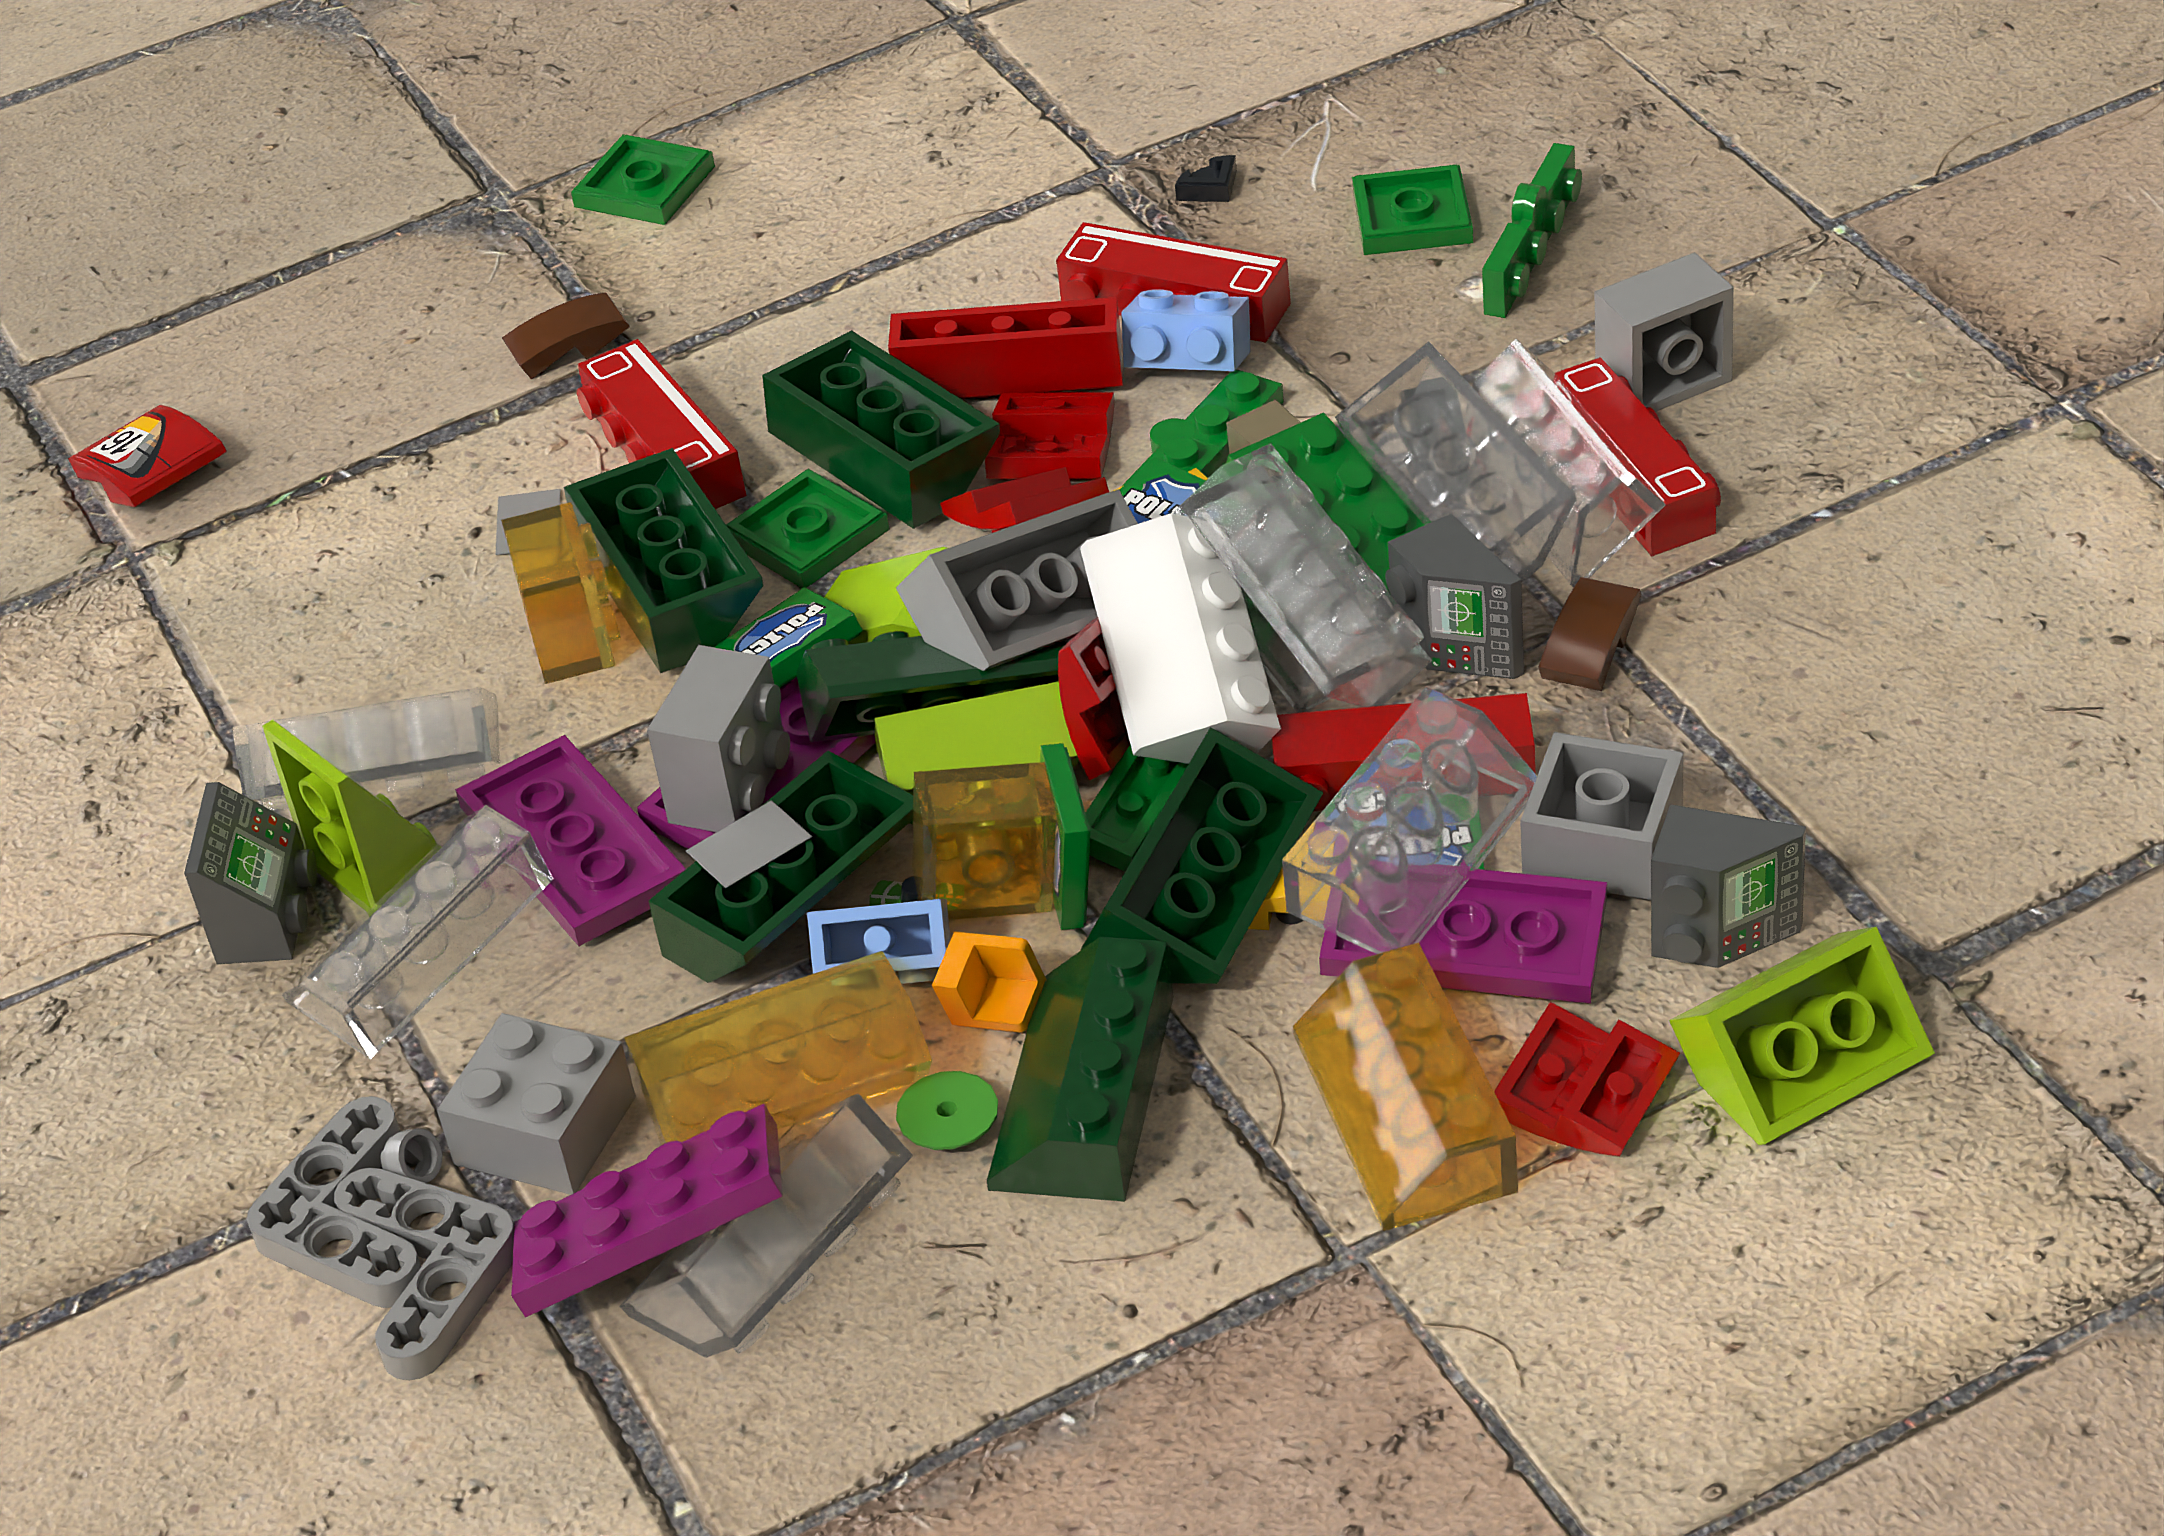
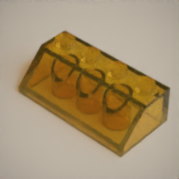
(783, 1049)
(1407, 1090)

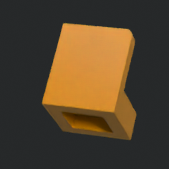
(989, 981)

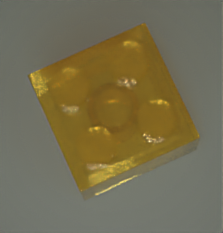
(562, 591)
(985, 839)

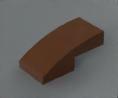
(579, 323)
(1588, 632)

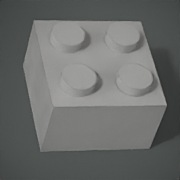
(1667, 331)
(718, 738)
(1599, 811)
(537, 1103)

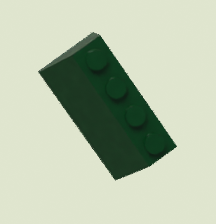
(878, 426)
(666, 556)
(894, 674)
(1209, 859)
(723, 928)
(1086, 1074)

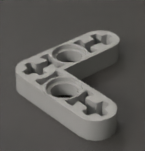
(319, 1220)
(449, 1259)

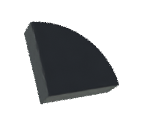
(1209, 183)

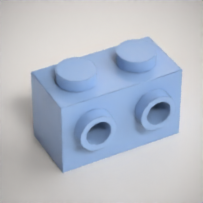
(1186, 331)
(908, 934)

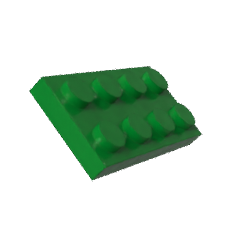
(1344, 487)

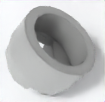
(417, 1148)

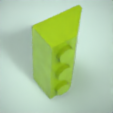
(972, 733)
(1804, 1034)

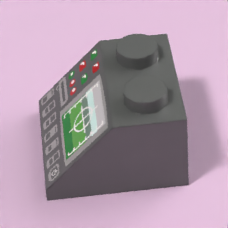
(1459, 599)
(248, 878)
(1724, 886)

